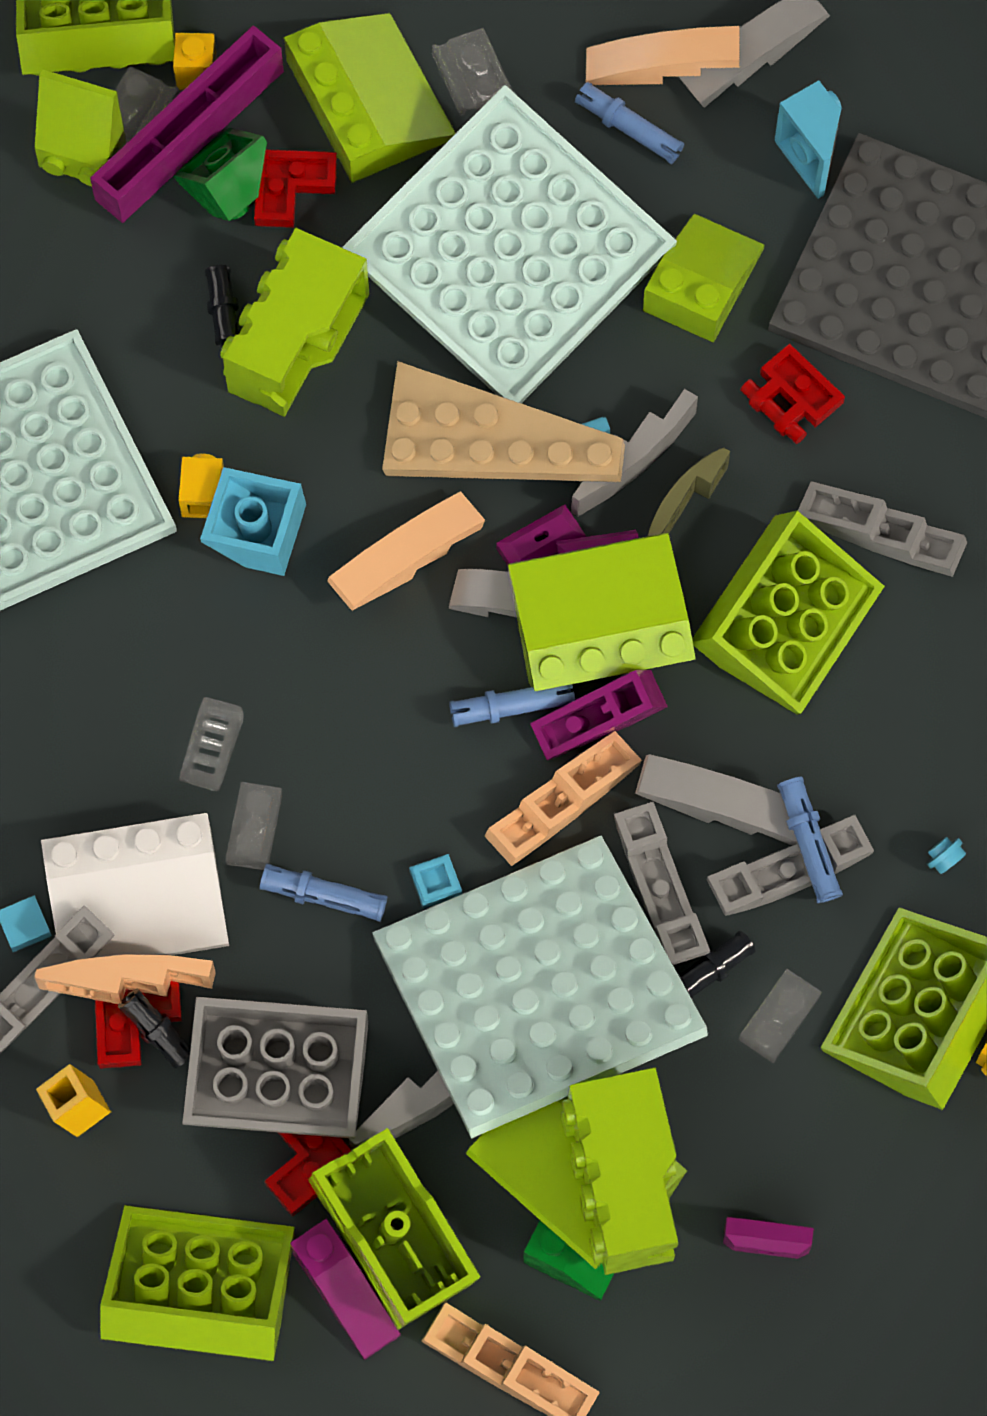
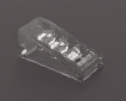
(222, 711)

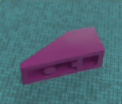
(599, 713)
(344, 1289)

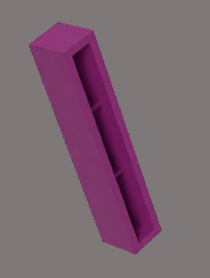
(187, 124)

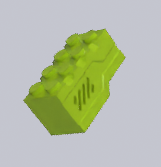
(296, 321)
(626, 1163)
(394, 1228)

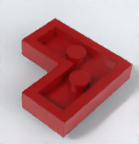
(289, 174)
(119, 1037)
(291, 1181)

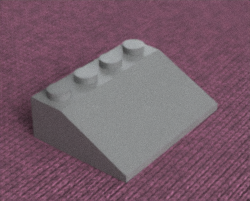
(275, 1067)

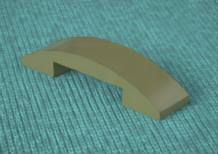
(701, 479)

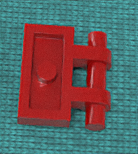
(801, 386)

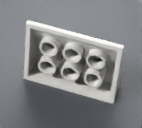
(144, 883)

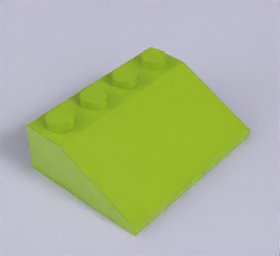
(93, 34)
(367, 92)
(600, 612)
(788, 612)
(916, 1009)
(535, 1166)
(197, 1283)

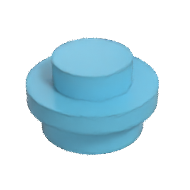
(945, 854)

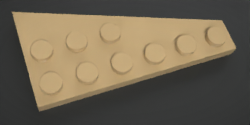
(470, 433)

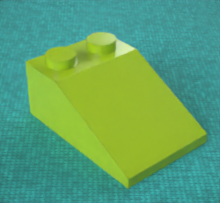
(76, 126)
(701, 277)

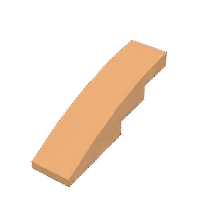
(660, 54)
(405, 550)
(563, 798)
(110, 975)
(508, 1365)

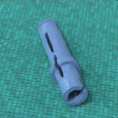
(616, 114)
(509, 703)
(809, 838)
(323, 892)

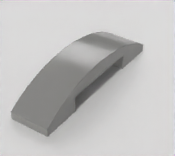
(483, 592)
(784, 872)
(660, 884)
(22, 999)

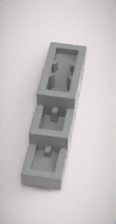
(761, 41)
(645, 447)
(882, 530)
(715, 797)
(406, 1109)

